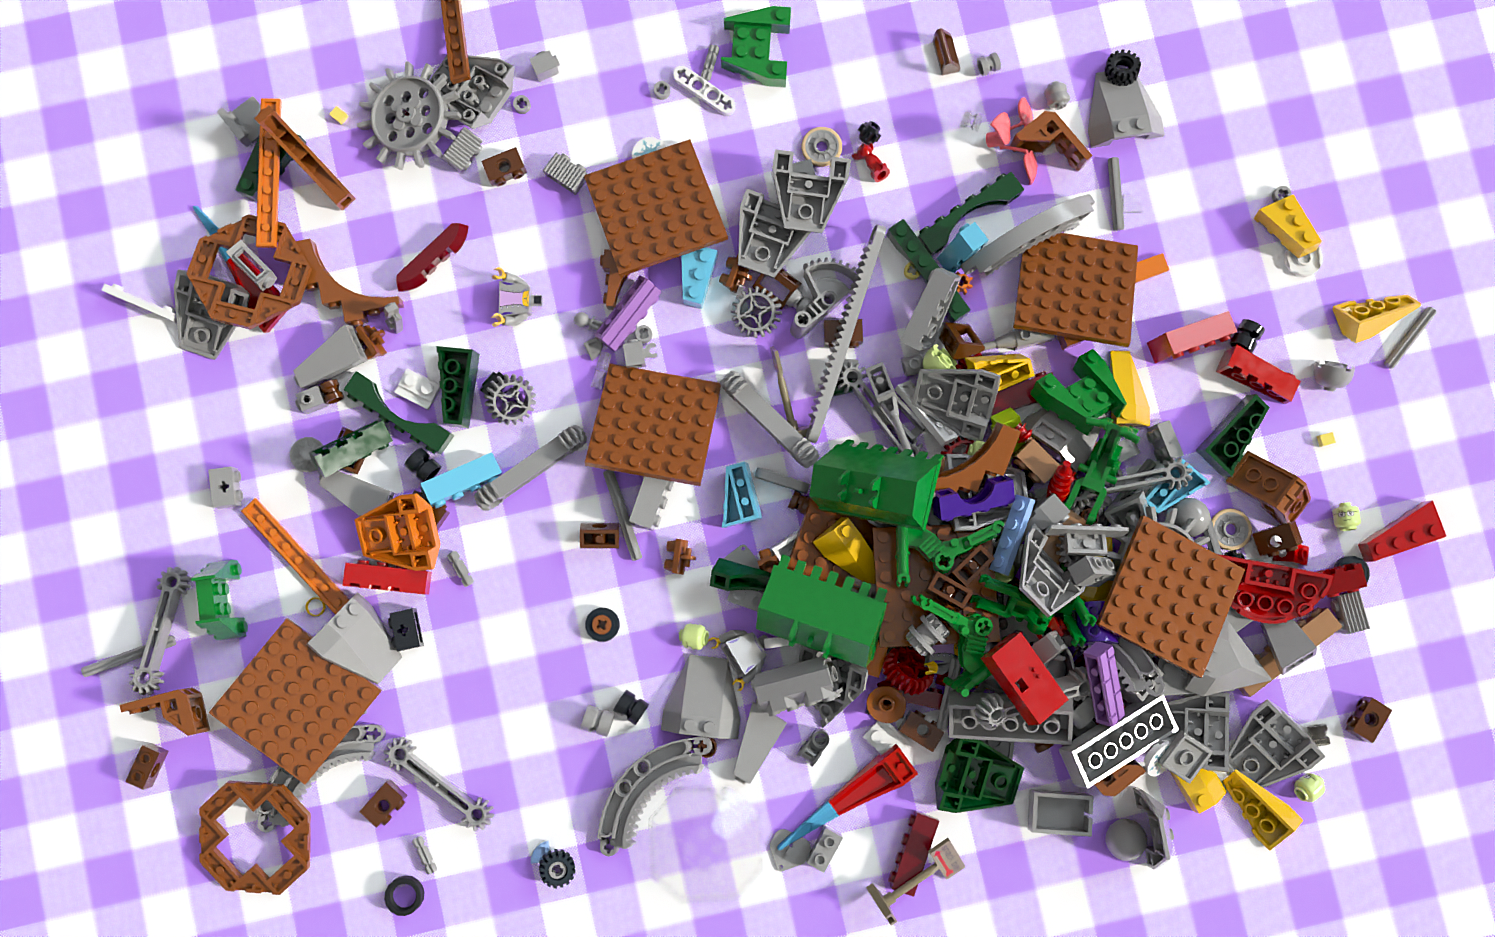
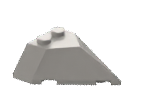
(1229, 666)
(853, 683)

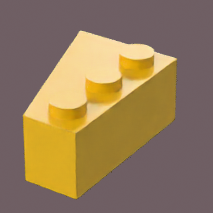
(1290, 225)
(1011, 367)

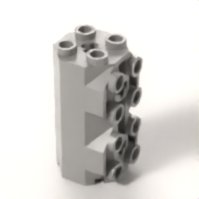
(797, 684)

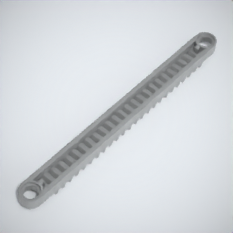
(845, 333)

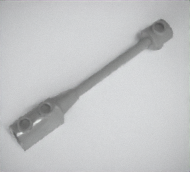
(1015, 338)
(887, 400)

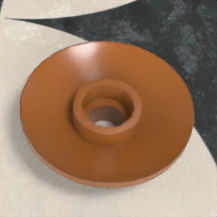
(886, 712)

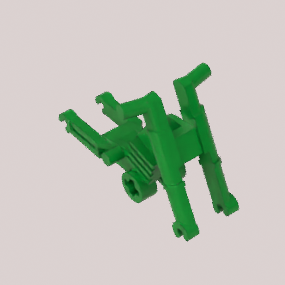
(1102, 463)
(935, 550)
(1023, 608)
(970, 643)

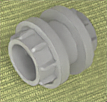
(927, 634)

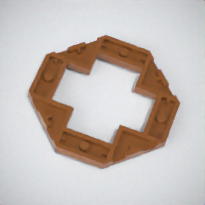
(268, 305)
(254, 795)

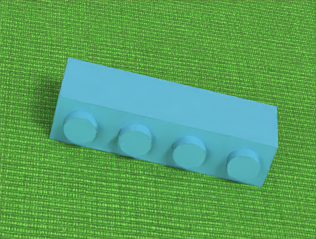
(460, 480)

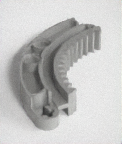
(1030, 233)
(1131, 664)
(350, 749)
(623, 807)

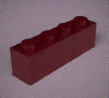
(1016, 395)
(914, 851)

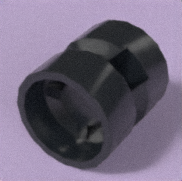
(1247, 335)
(422, 465)
(631, 707)

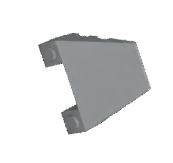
(804, 198)
(1044, 513)

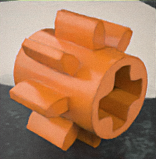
(966, 279)

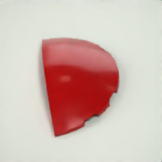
(1277, 592)

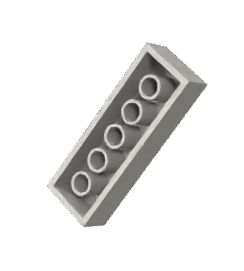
(964, 724)
(1109, 748)

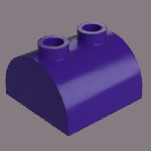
(1095, 633)

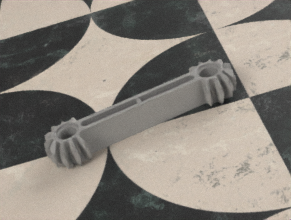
(876, 412)
(769, 419)
(531, 467)
(1131, 481)
(160, 631)
(996, 708)
(438, 783)

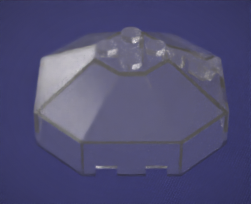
(704, 844)

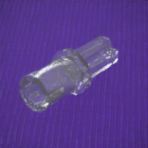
(601, 370)

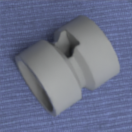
(597, 720)

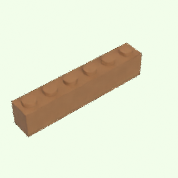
(1317, 627)

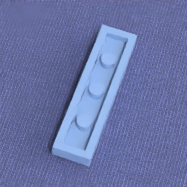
(1012, 534)

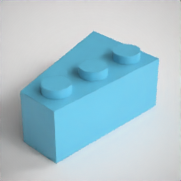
(962, 247)
(697, 274)
(740, 496)
(1162, 498)

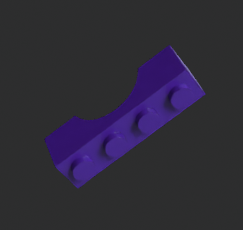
(996, 493)

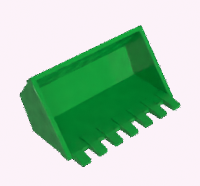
(876, 484)
(822, 613)

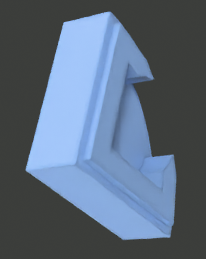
(539, 851)

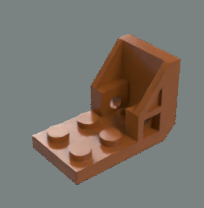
(1050, 130)
(1277, 489)
(187, 711)
(1120, 779)

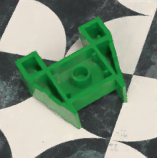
(752, 44)
(1089, 397)
(213, 600)

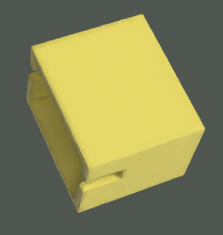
(338, 115)
(1326, 439)

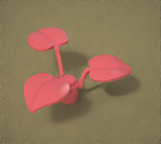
(1001, 136)

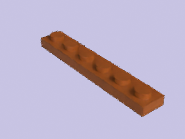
(455, 41)

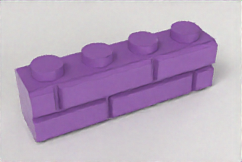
(628, 313)
(1104, 683)

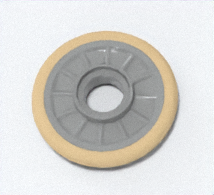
(824, 135)
(1242, 528)

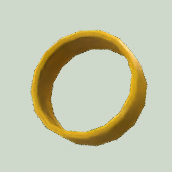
(307, 603)

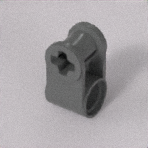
(813, 747)

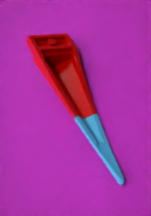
(240, 277)
(875, 779)

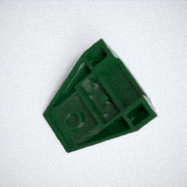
(975, 777)

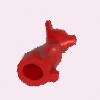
(878, 170)

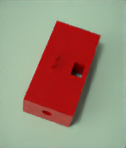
(1024, 679)

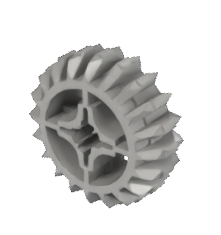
(772, 307)
(503, 415)

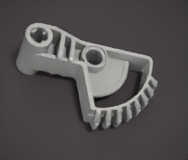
(820, 289)

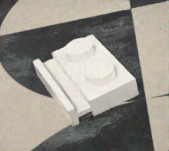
(417, 389)
(884, 736)

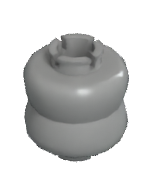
(1057, 95)

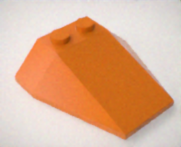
(400, 533)

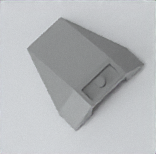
(483, 94)
(1062, 436)

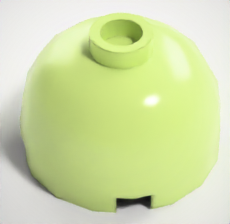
(938, 359)

